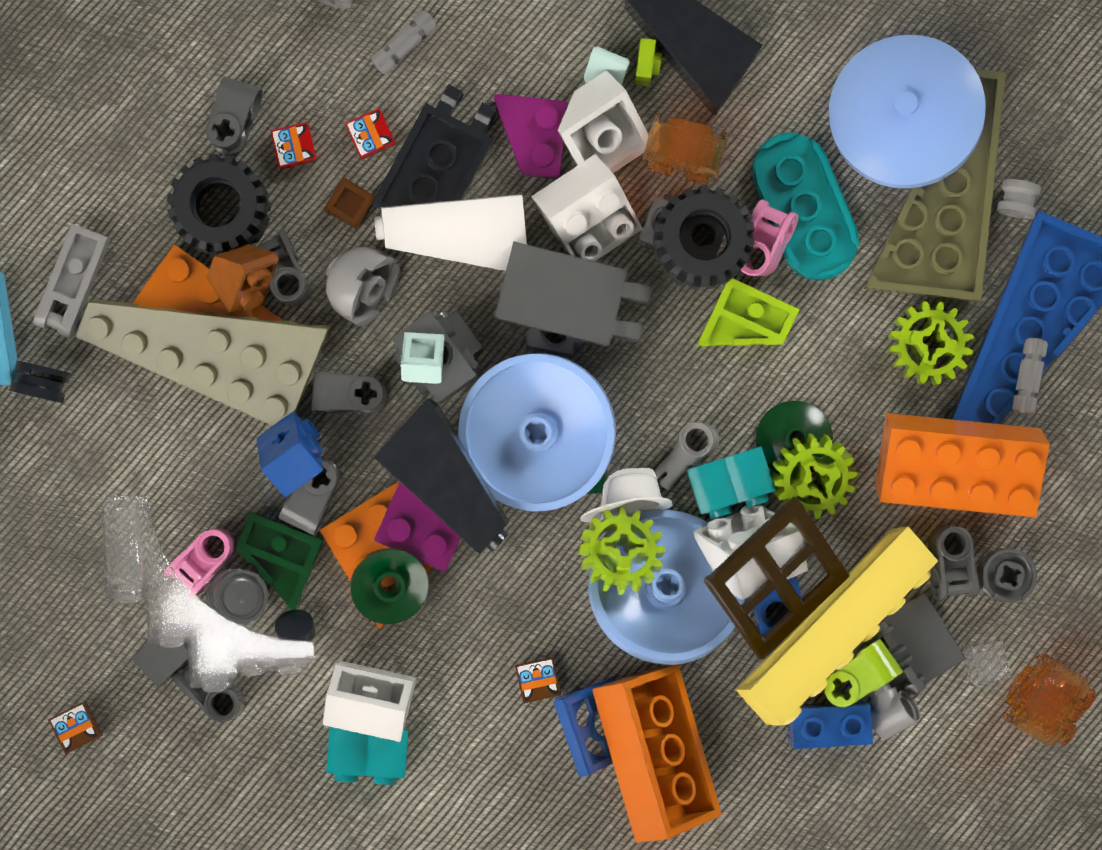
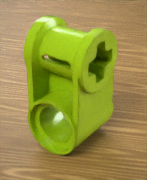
(867, 673)

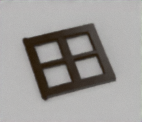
(776, 577)

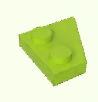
(747, 318)

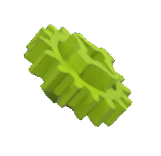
(946, 347)
(827, 470)
(606, 551)

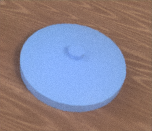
(907, 111)
(538, 431)
(675, 614)

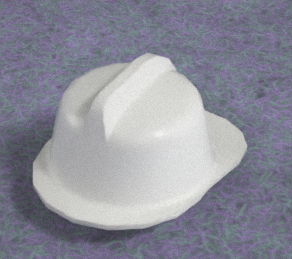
(630, 489)

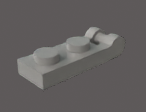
(71, 280)

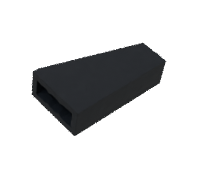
(698, 45)
(442, 475)

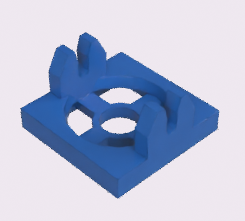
(567, 708)

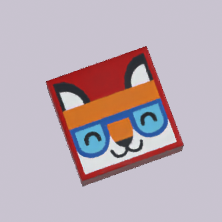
(370, 134)
(294, 145)

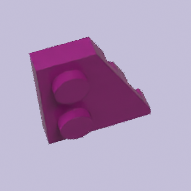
(533, 133)

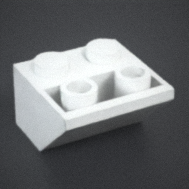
(587, 210)
(727, 534)
(368, 700)

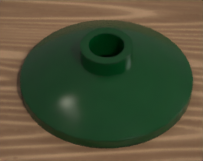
(781, 421)
(394, 602)

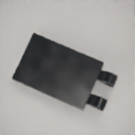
(438, 155)

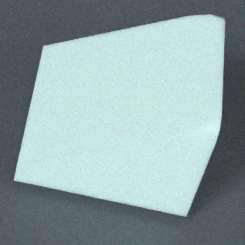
(605, 60)
(422, 357)

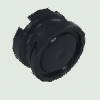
(37, 385)

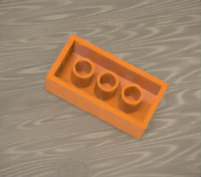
(961, 465)
(657, 753)

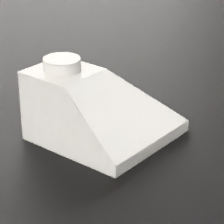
(603, 123)

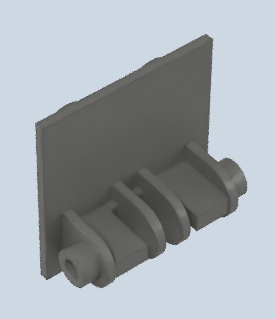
(918, 644)

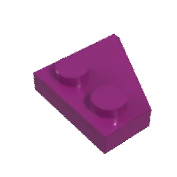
(417, 530)

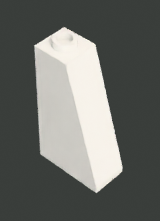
(457, 230)

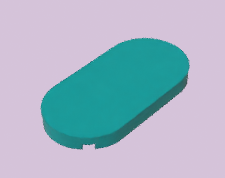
(799, 179)

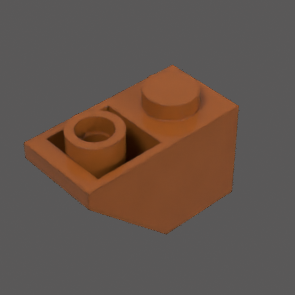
(242, 276)

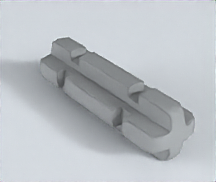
(404, 42)
(1029, 376)

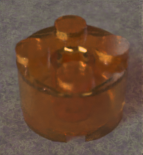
(684, 148)
(1048, 701)

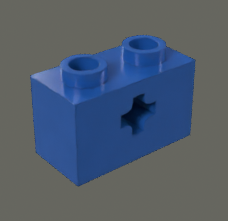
(290, 453)
(831, 726)

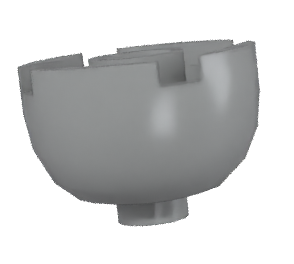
(359, 282)

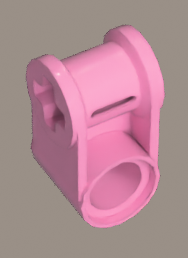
(769, 237)
(197, 565)

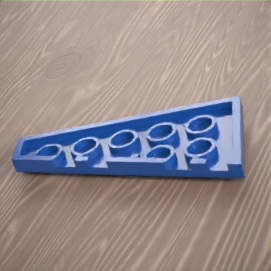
(1046, 297)

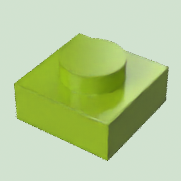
(647, 62)

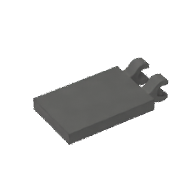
(567, 296)

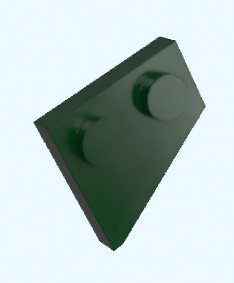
(279, 555)

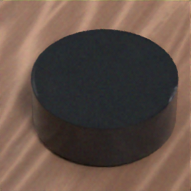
(295, 626)

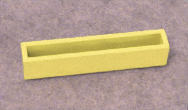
(837, 627)

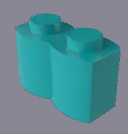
(731, 481)
(360, 754)

